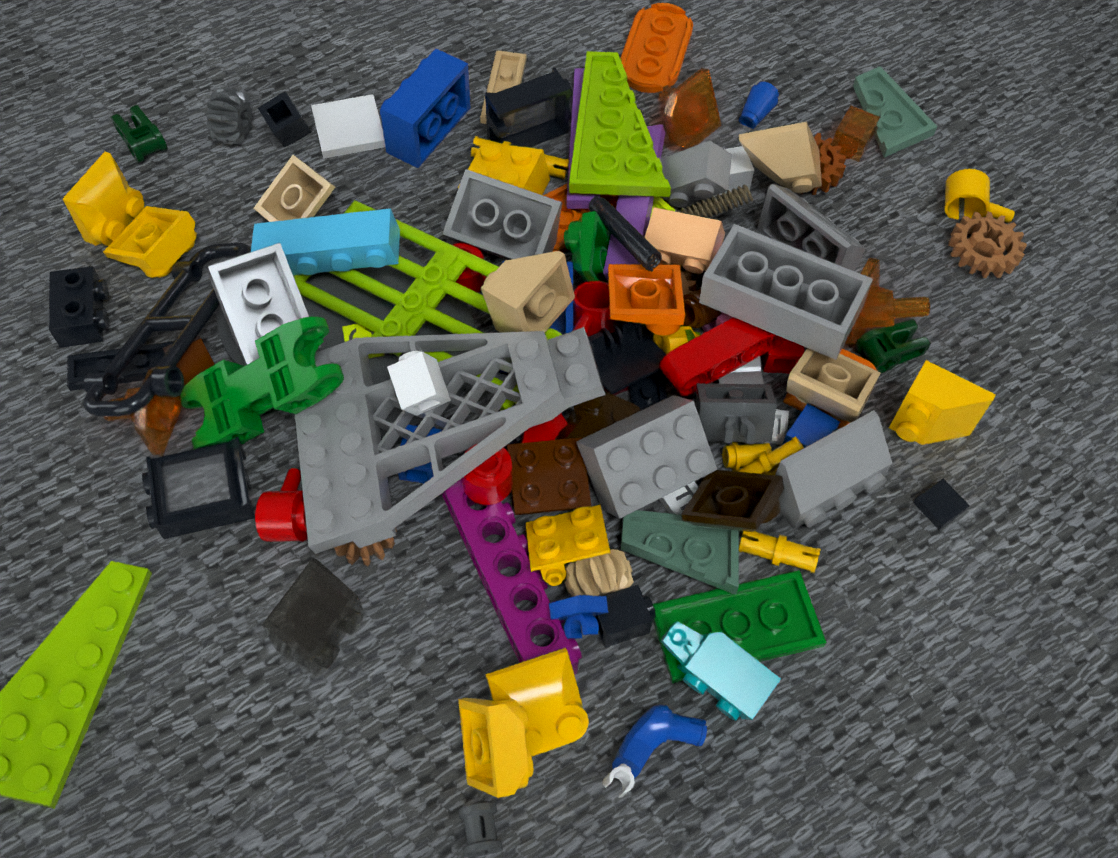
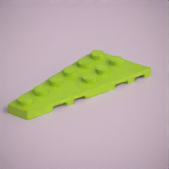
(611, 139)
(60, 685)

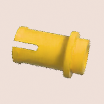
(739, 456)

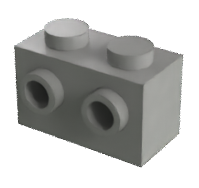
(697, 173)

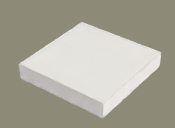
(348, 126)

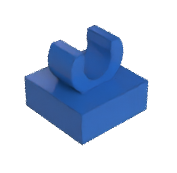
(577, 612)

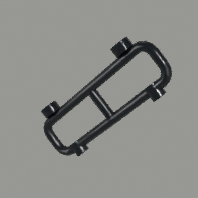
(166, 378)

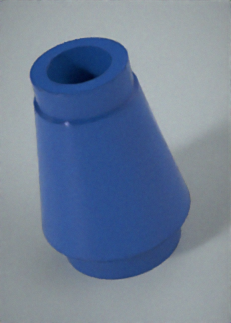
(759, 104)

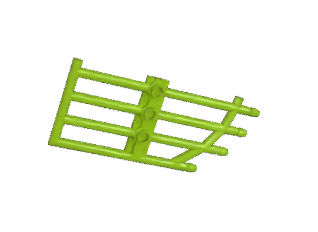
(421, 297)

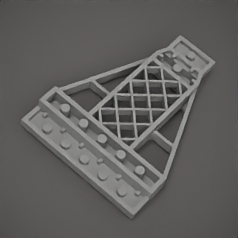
(340, 436)

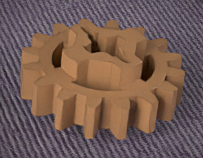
(986, 245)

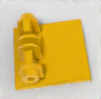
(565, 540)

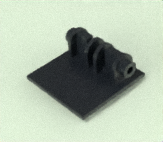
(624, 355)

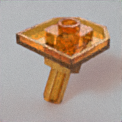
(690, 110)
(882, 307)
(155, 420)

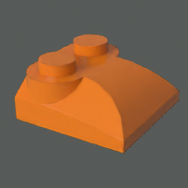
(647, 296)

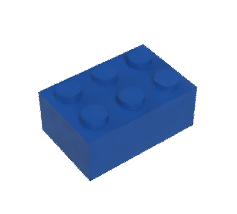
(425, 107)

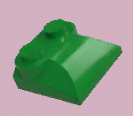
(589, 246)

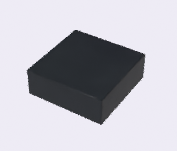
(941, 504)

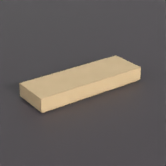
(505, 73)

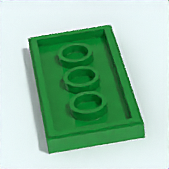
(764, 618)

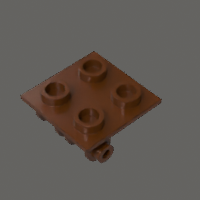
(548, 476)

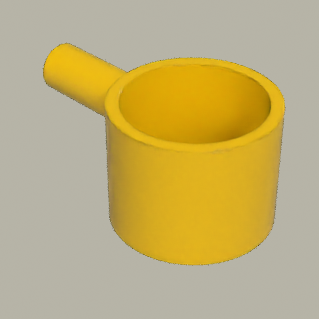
(975, 188)

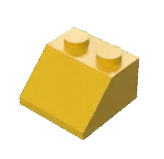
(940, 407)

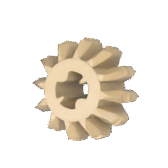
(599, 574)

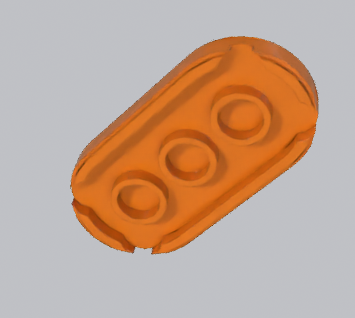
(656, 47)

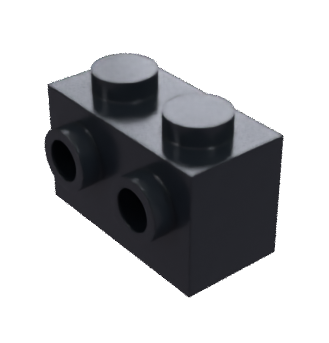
(77, 306)

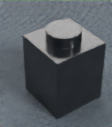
(284, 119)
(627, 616)

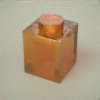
(855, 132)

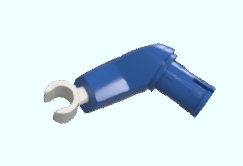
(646, 735)

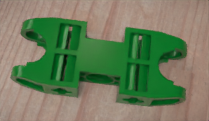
(279, 378)

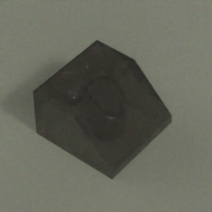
(314, 618)

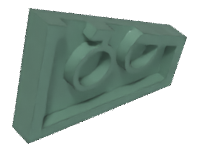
(900, 119)
(686, 548)

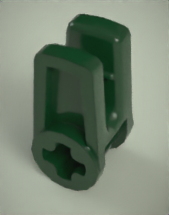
(144, 138)
(888, 345)

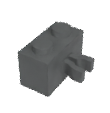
(736, 412)

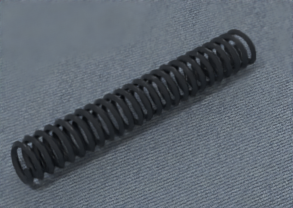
(626, 233)

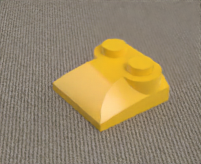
(103, 202)
(154, 240)
(549, 696)
(495, 745)

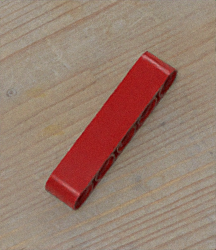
(716, 354)

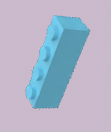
(333, 241)

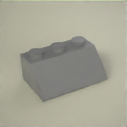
(502, 218)
(799, 225)
(834, 471)

